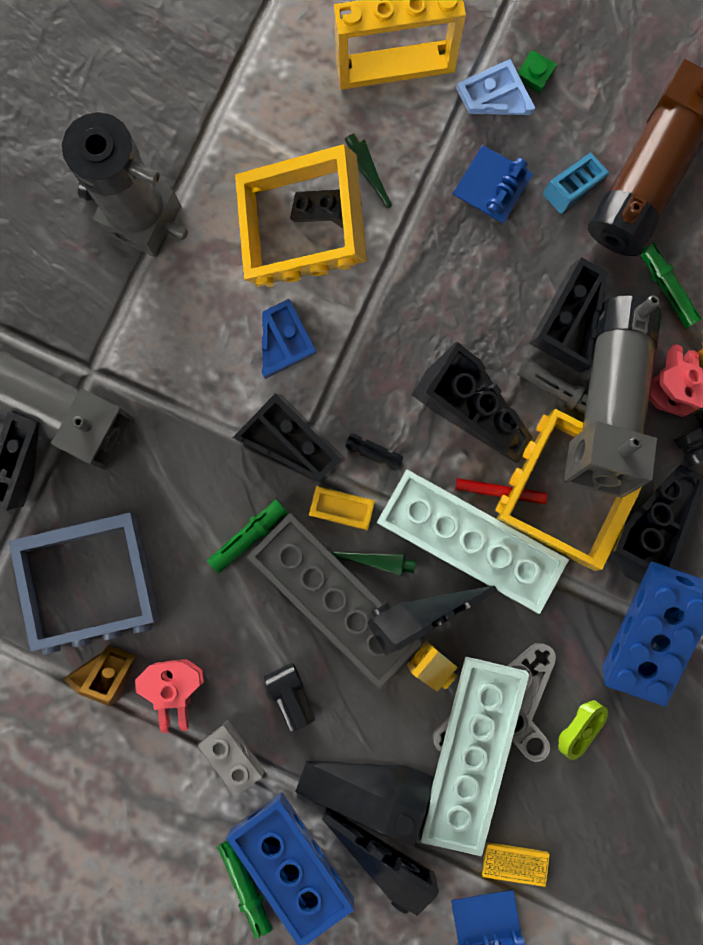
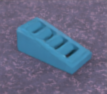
(559, 192)

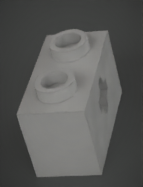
(231, 758)

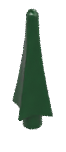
(367, 167)
(388, 562)

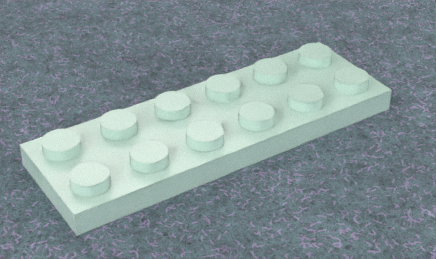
(473, 541)
(473, 756)

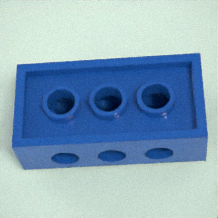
(656, 635)
(283, 890)

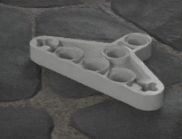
(531, 699)

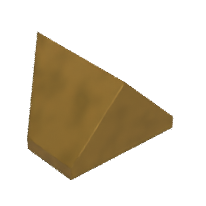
(103, 676)

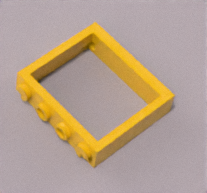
(396, 63)
(292, 171)
(613, 523)

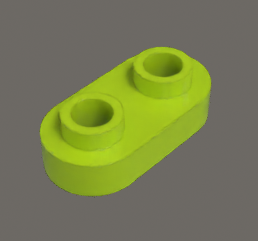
(582, 730)

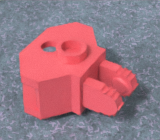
(680, 382)
(170, 693)

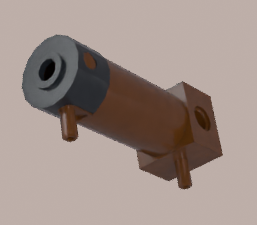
(654, 166)

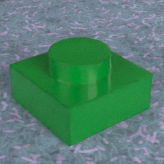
(536, 71)

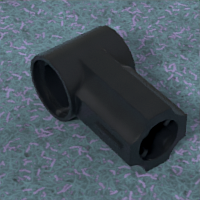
(287, 690)

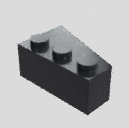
(572, 317)
(290, 438)

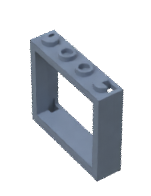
(19, 549)

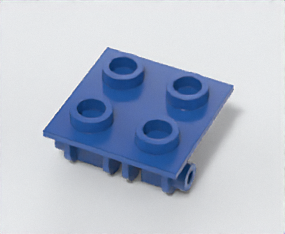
(493, 183)
(487, 919)

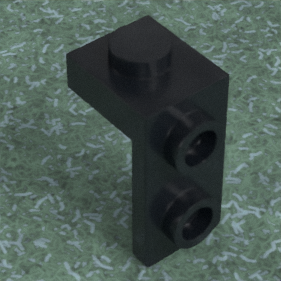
(317, 206)

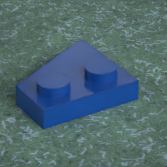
(283, 339)

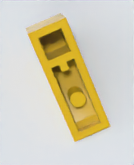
(432, 667)

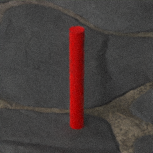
(499, 490)

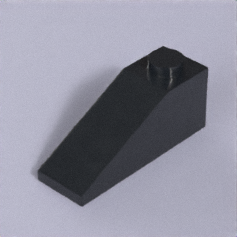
(17, 459)

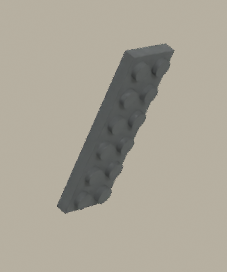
(327, 596)

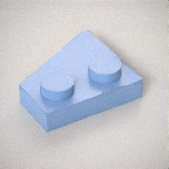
(496, 92)

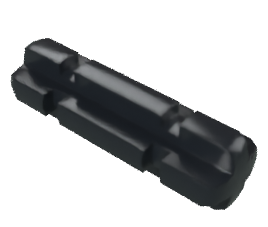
(374, 451)

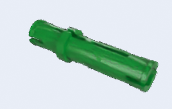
(667, 281)
(247, 536)
(249, 899)

